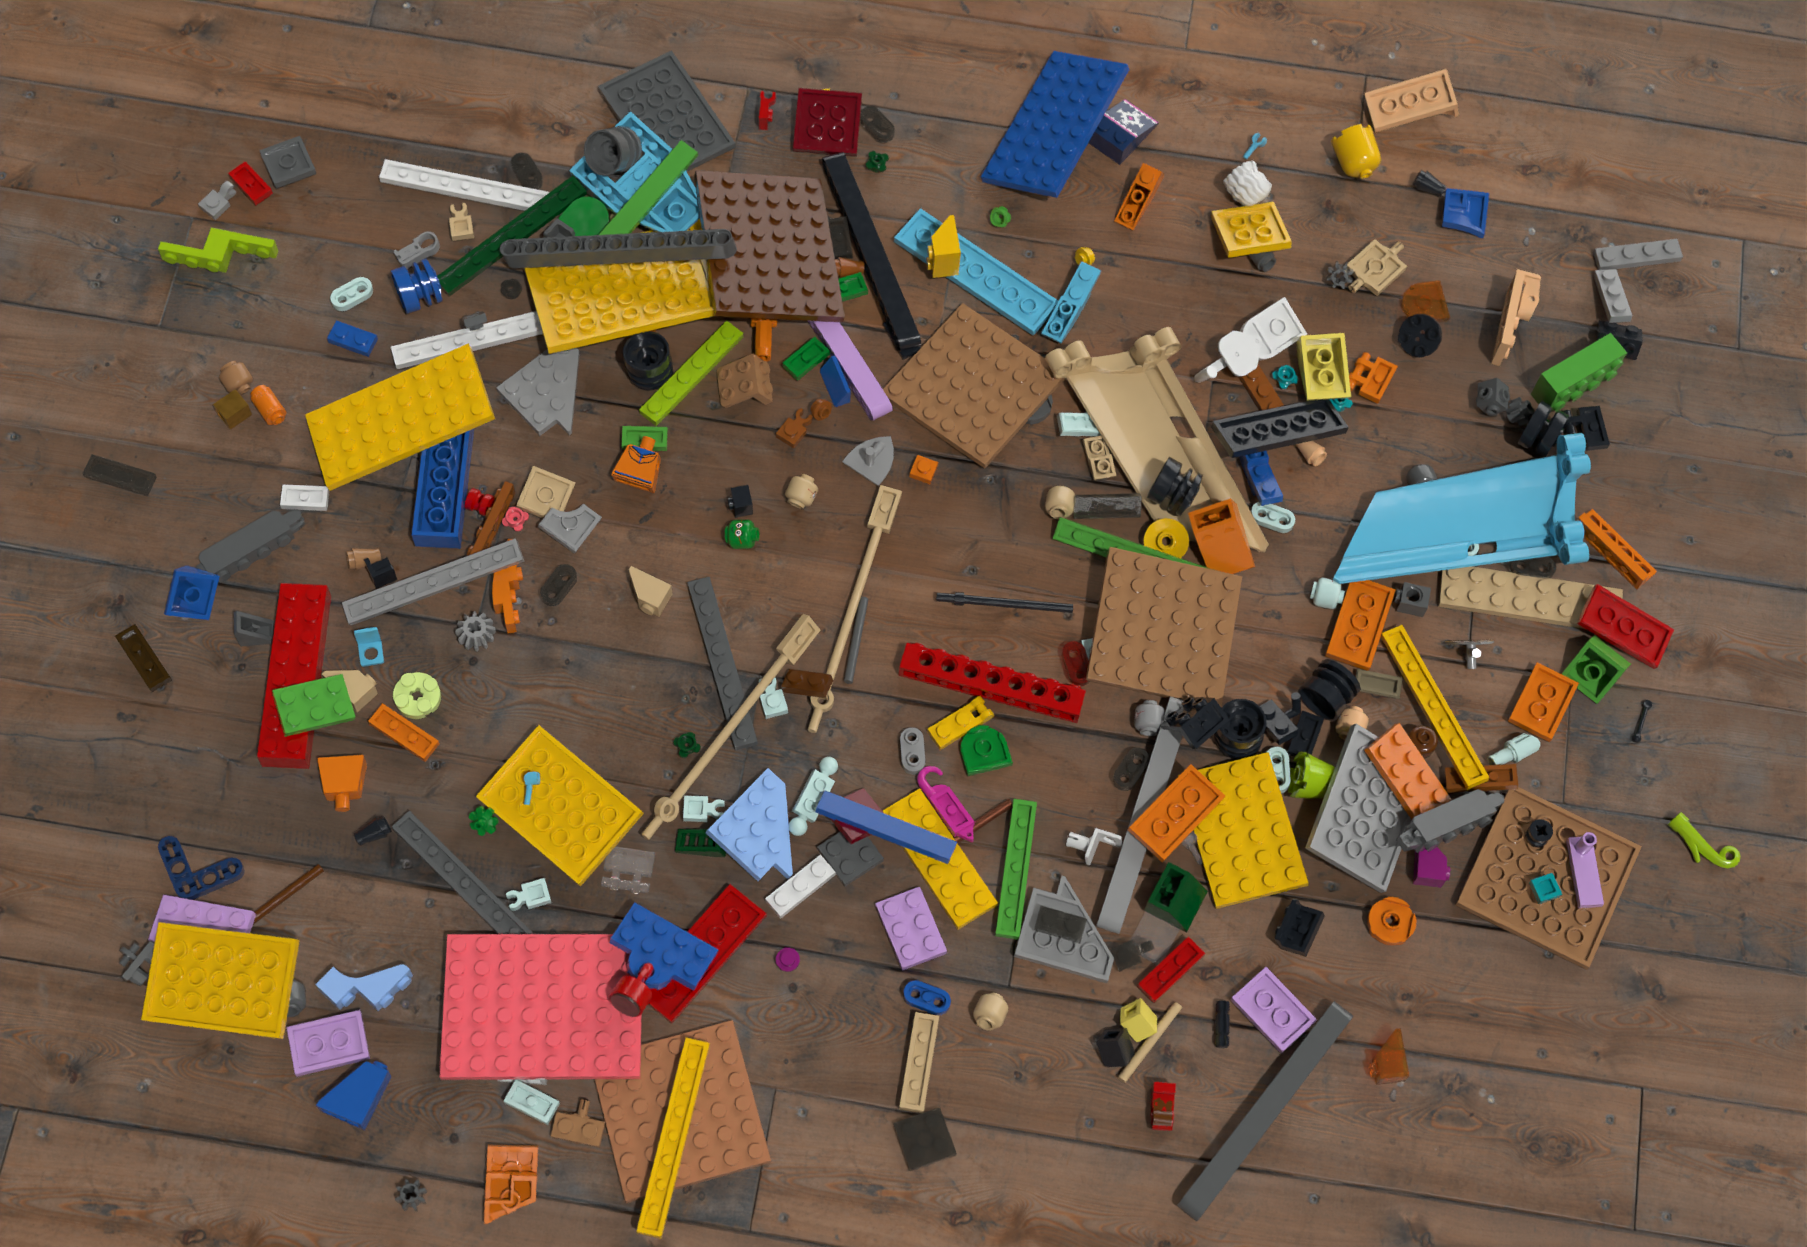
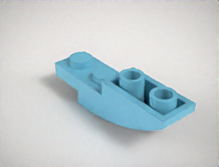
(1071, 303)

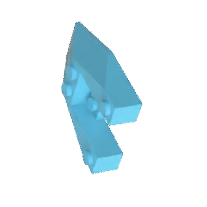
(673, 212)

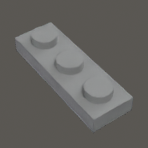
(1612, 296)

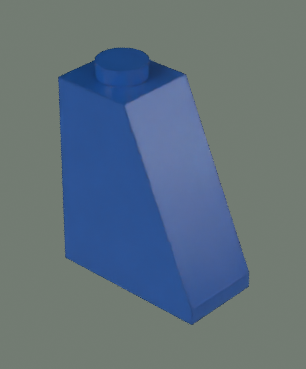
(357, 1095)

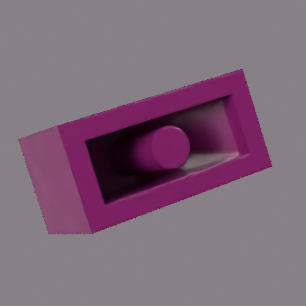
(1430, 868)

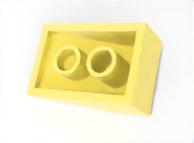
(1324, 366)

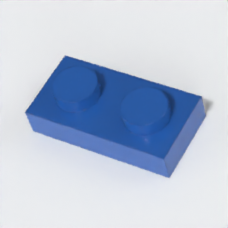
(352, 338)

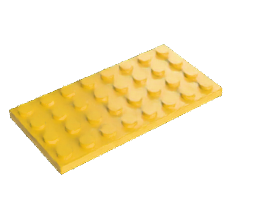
(399, 417)

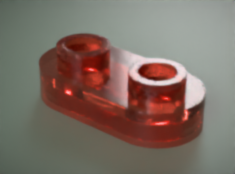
(1075, 665)

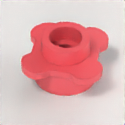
(512, 513)

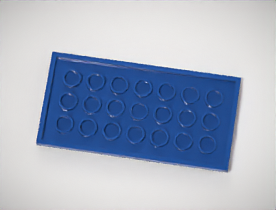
(1055, 123)

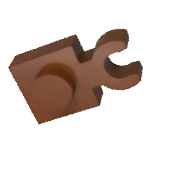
(794, 430)

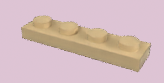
(919, 1062)

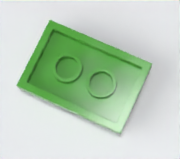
(313, 705)

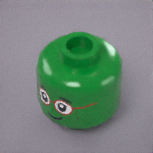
(741, 534)

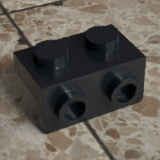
(1628, 336)
(1298, 928)

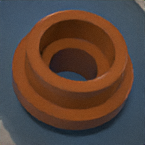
(821, 409)

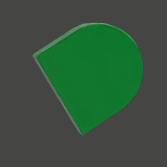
(586, 216)
(984, 750)

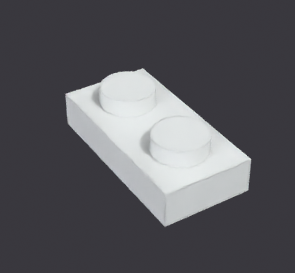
(304, 497)

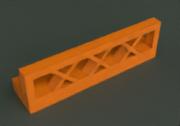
(1626, 565)

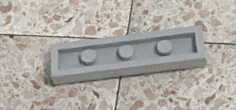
(1638, 254)

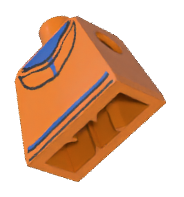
(639, 466)

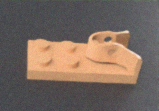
(1412, 100)
(1516, 307)

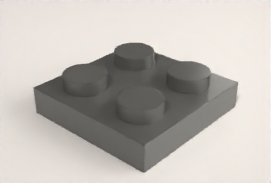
(287, 162)
(849, 859)

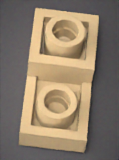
(1098, 458)

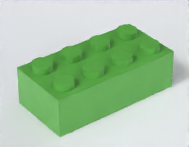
(1579, 373)

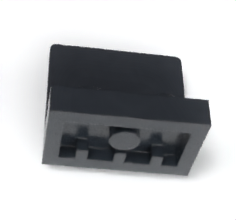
(1196, 720)

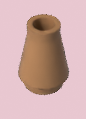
(356, 557)

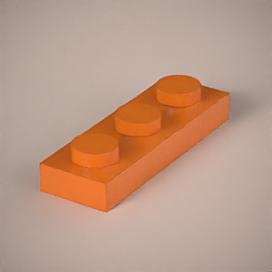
(403, 732)

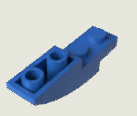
(1261, 478)

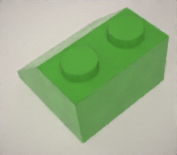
(1596, 669)

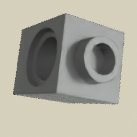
(1419, 593)

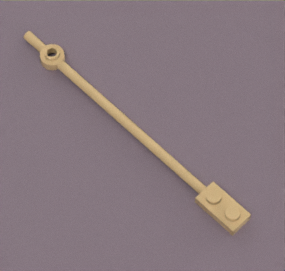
(880, 521)
(790, 649)

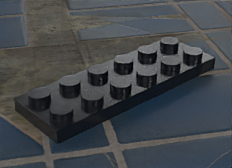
(1279, 427)

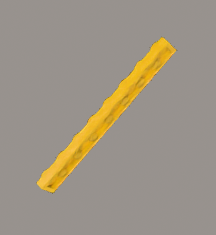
(1435, 707)
(673, 1138)

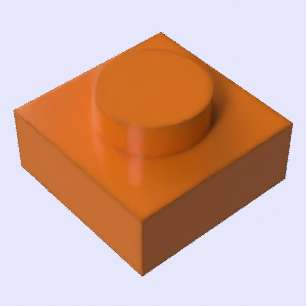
(923, 469)

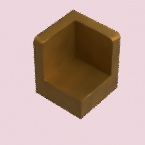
(232, 409)

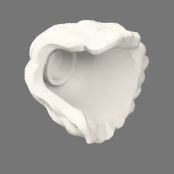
(1247, 184)

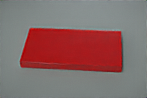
(1625, 626)

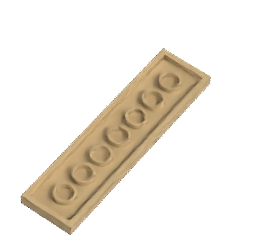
(1515, 595)

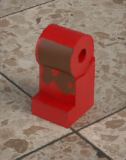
(1162, 1106)

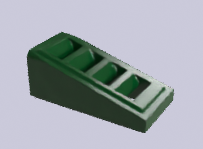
(701, 850)

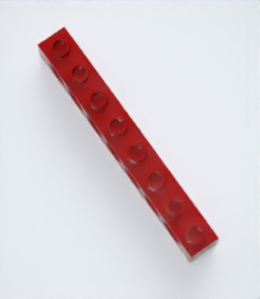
(1000, 692)

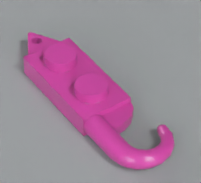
(947, 805)

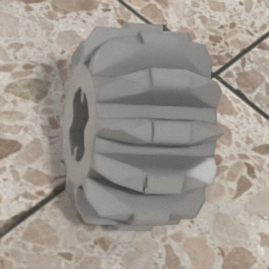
(478, 638)

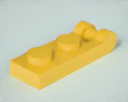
(959, 723)

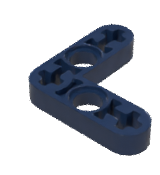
(188, 878)

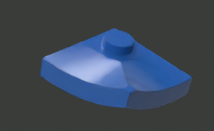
(1466, 211)

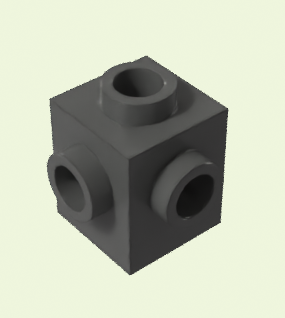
(1492, 396)

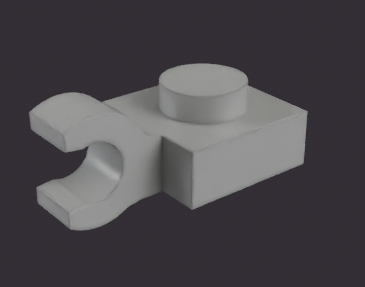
(217, 203)

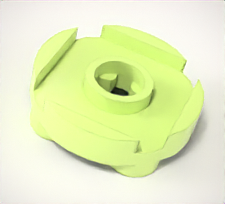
(423, 705)

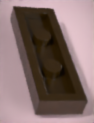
(143, 658)

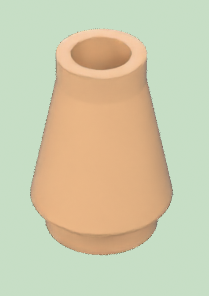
(1312, 452)

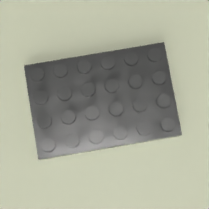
(670, 106)

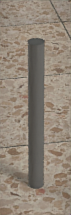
(856, 639)

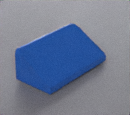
(835, 382)

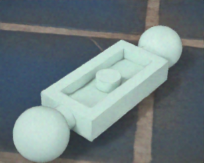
(811, 795)

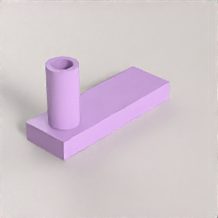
(1585, 870)

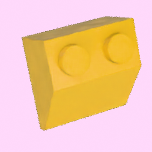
(944, 250)

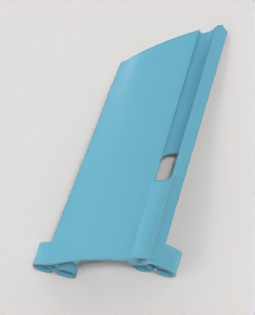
(1434, 522)

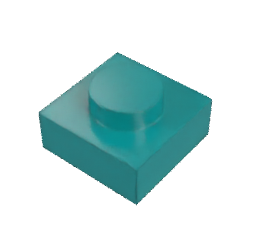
(1545, 888)

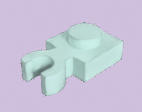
(773, 701)
(697, 808)
(533, 894)

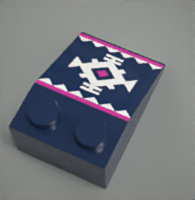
(1122, 131)

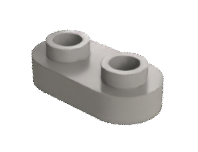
(912, 749)

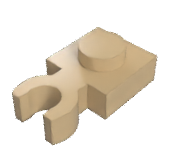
(461, 224)

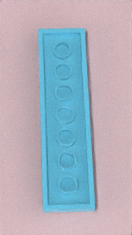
(983, 276)

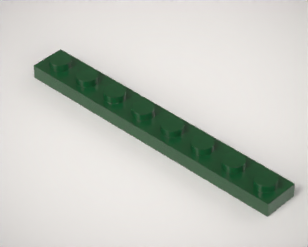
(519, 228)

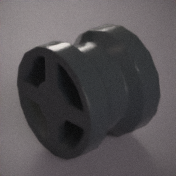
(1535, 837)

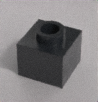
(740, 501)

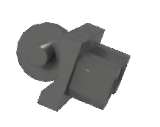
(134, 973)

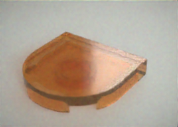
(1426, 299)

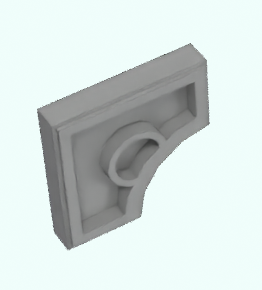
(570, 527)

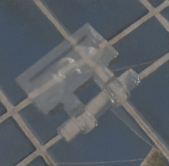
(630, 862)

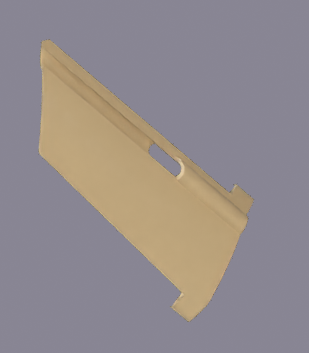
(1132, 406)

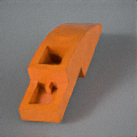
(504, 594)

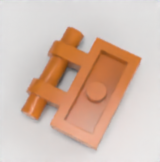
(1376, 381)

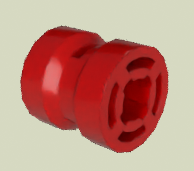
(478, 501)

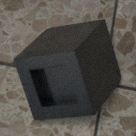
(381, 572)
(1115, 1047)

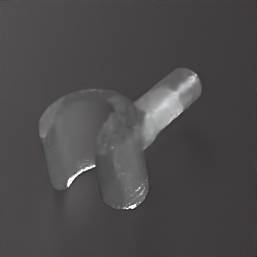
(1189, 844)

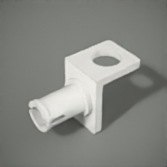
(1090, 844)

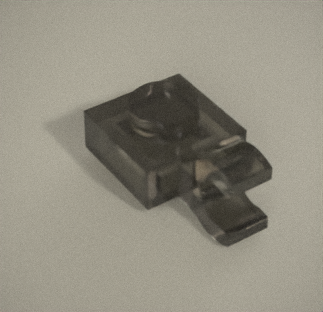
(1128, 954)

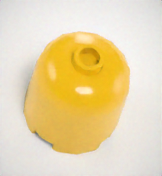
(1357, 151)

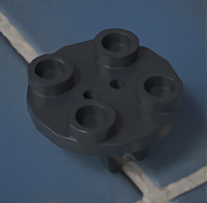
(1412, 328)

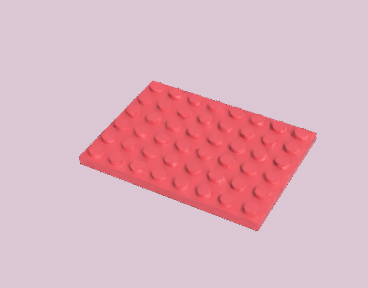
(536, 1009)

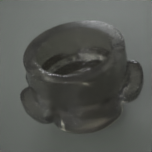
(511, 293)

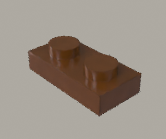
(807, 683)

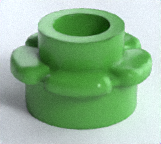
(996, 220)

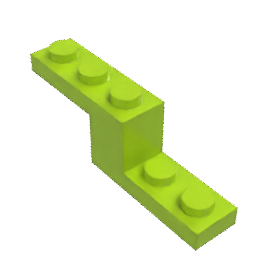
(218, 250)

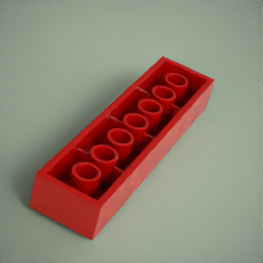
(294, 659)

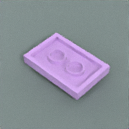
(911, 928)
(1273, 1010)
(328, 1043)

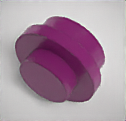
(787, 959)

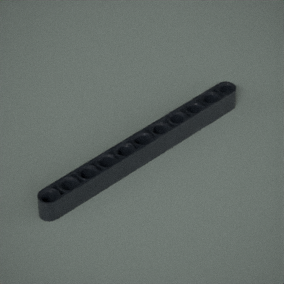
(871, 252)

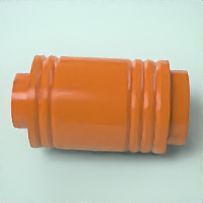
(268, 405)

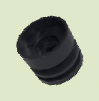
(648, 360)
(1175, 486)
(1329, 689)
(1246, 718)

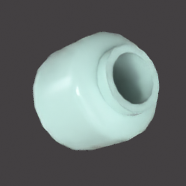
(1327, 593)

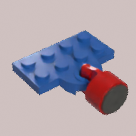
(657, 955)

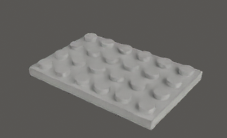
(1359, 817)

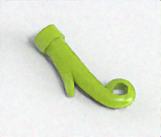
(1698, 844)

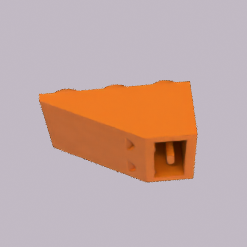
(1222, 537)

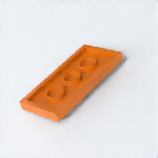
(1360, 623)
(1406, 772)
(1176, 813)

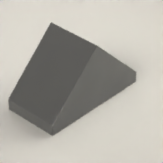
(253, 629)

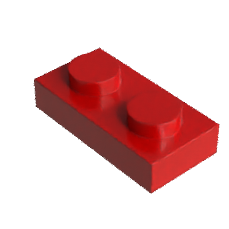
(250, 183)

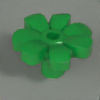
(483, 820)

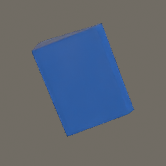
(191, 593)

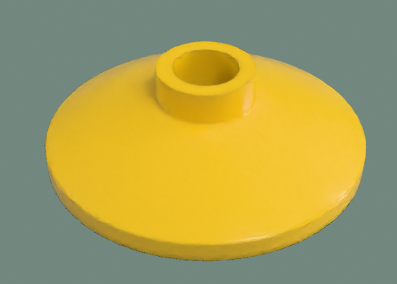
(1171, 529)

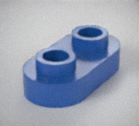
(928, 995)

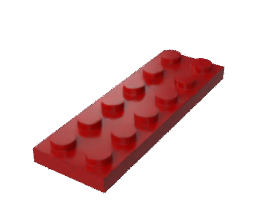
(726, 928)

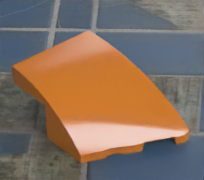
(509, 1179)

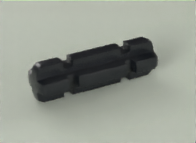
(1222, 1024)

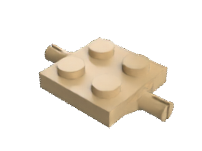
(1376, 267)

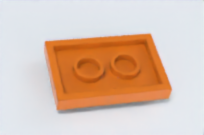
(1543, 702)

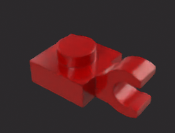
(765, 113)

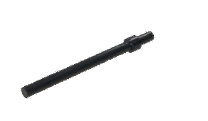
(960, 599)

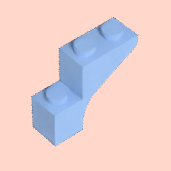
(374, 988)

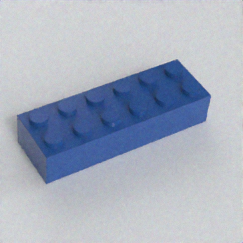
(442, 493)

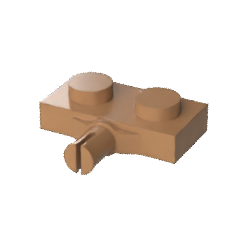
(578, 1127)

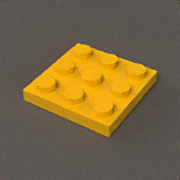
(1251, 229)

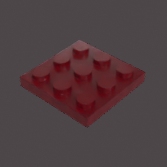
(827, 121)

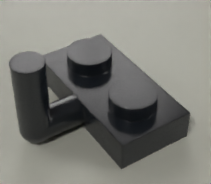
(1278, 722)

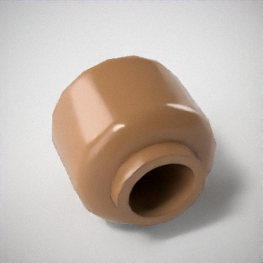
(236, 377)

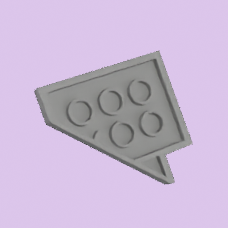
(545, 390)
(1086, 959)

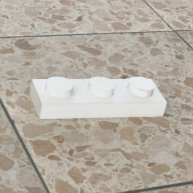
(800, 886)

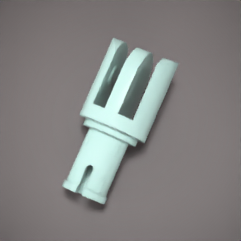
(1515, 750)

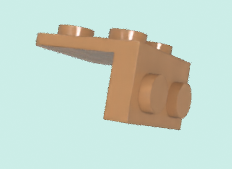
(744, 380)

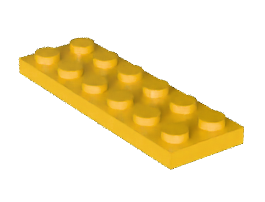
(953, 884)

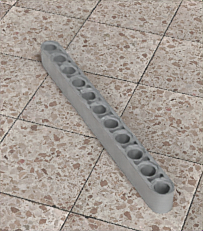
(1132, 850)

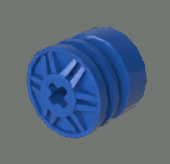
(416, 286)

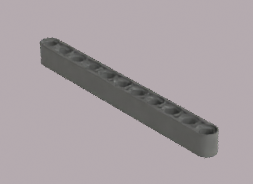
(618, 248)
(1265, 1111)

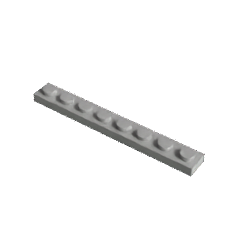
(433, 582)

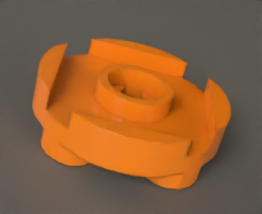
(1402, 914)

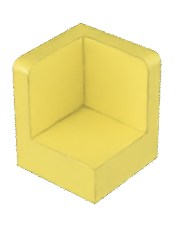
(1138, 1020)

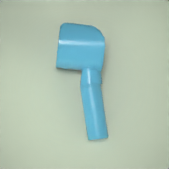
(1254, 145)
(530, 779)

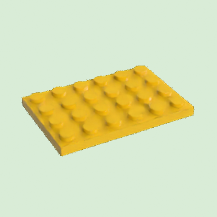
(571, 813)
(1248, 835)
(220, 980)

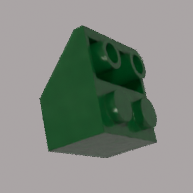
(1176, 897)

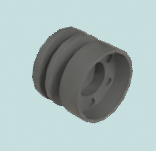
(612, 150)

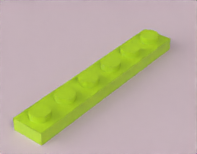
(691, 373)

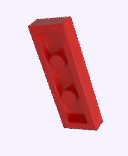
(1171, 969)

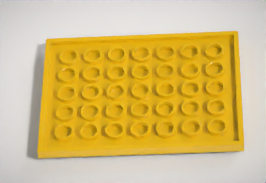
(617, 300)

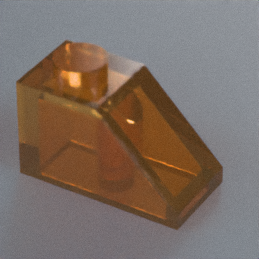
(1390, 1061)

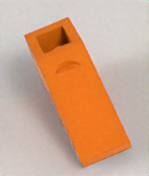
(1139, 196)

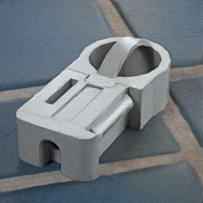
(414, 252)

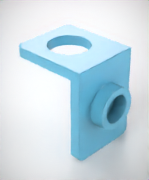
(367, 639)

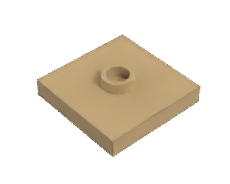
(543, 492)

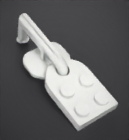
(1257, 340)

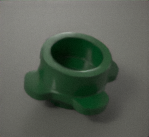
(877, 167)
(688, 738)

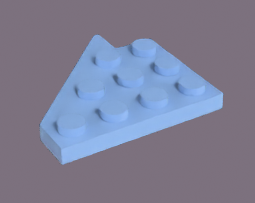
(757, 828)

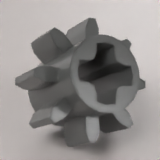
(1336, 270)
(1519, 411)
(410, 1188)

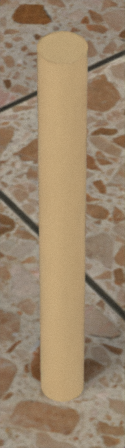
(1149, 1042)

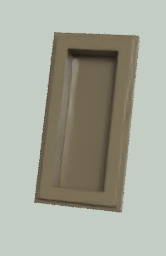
(1379, 683)

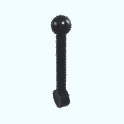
(1647, 704)

